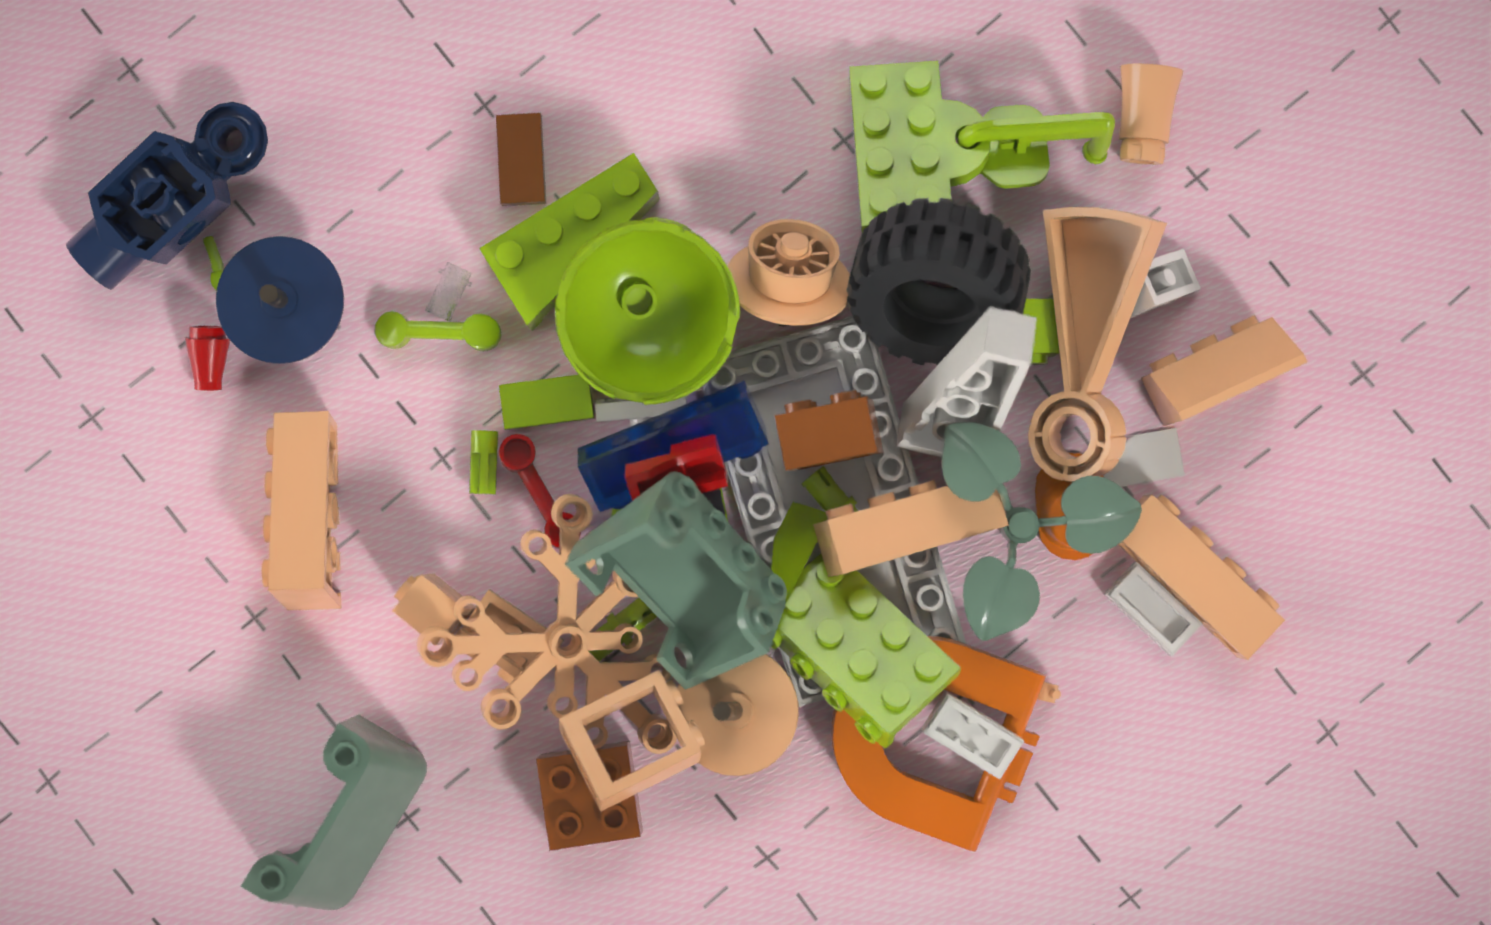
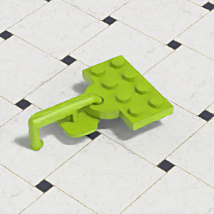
(910, 136)

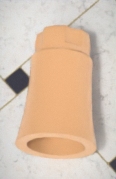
(1147, 111)

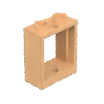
(588, 761)

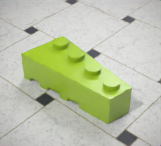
(538, 250)

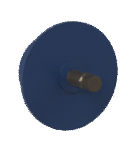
(280, 300)

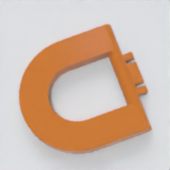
(928, 805)

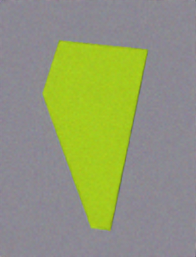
(795, 543)

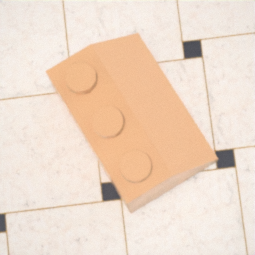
(1220, 369)

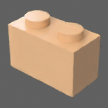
(429, 603)

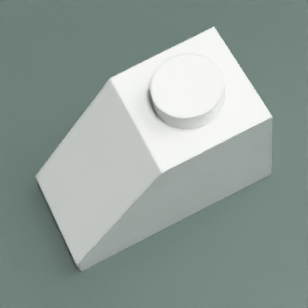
(1166, 281)

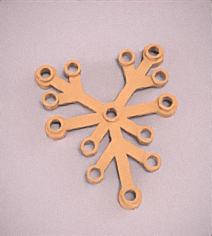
(601, 677)

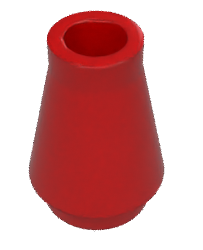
(207, 355)

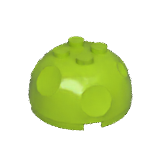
(647, 311)

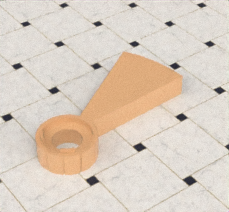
(1095, 278)

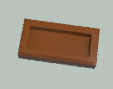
(521, 159)

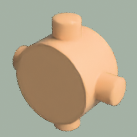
(1049, 692)

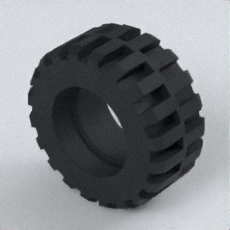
(939, 245)

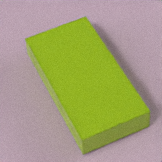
(545, 402)

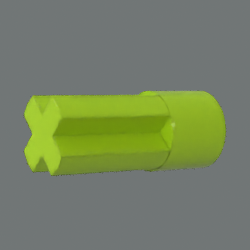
(483, 462)

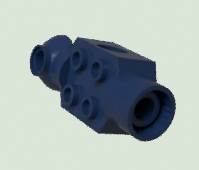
(166, 194)

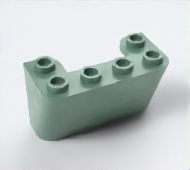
(691, 574)

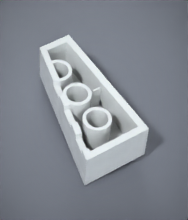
(971, 382)

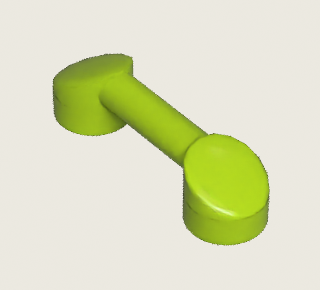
(478, 331)

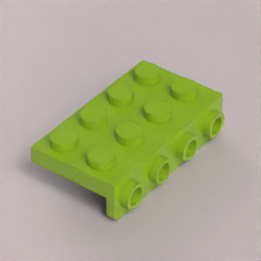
(861, 651)

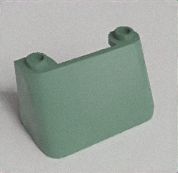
(380, 784)

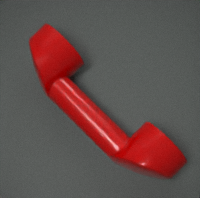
(517, 456)

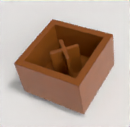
(828, 432)
(569, 807)

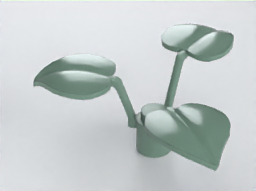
(1095, 512)

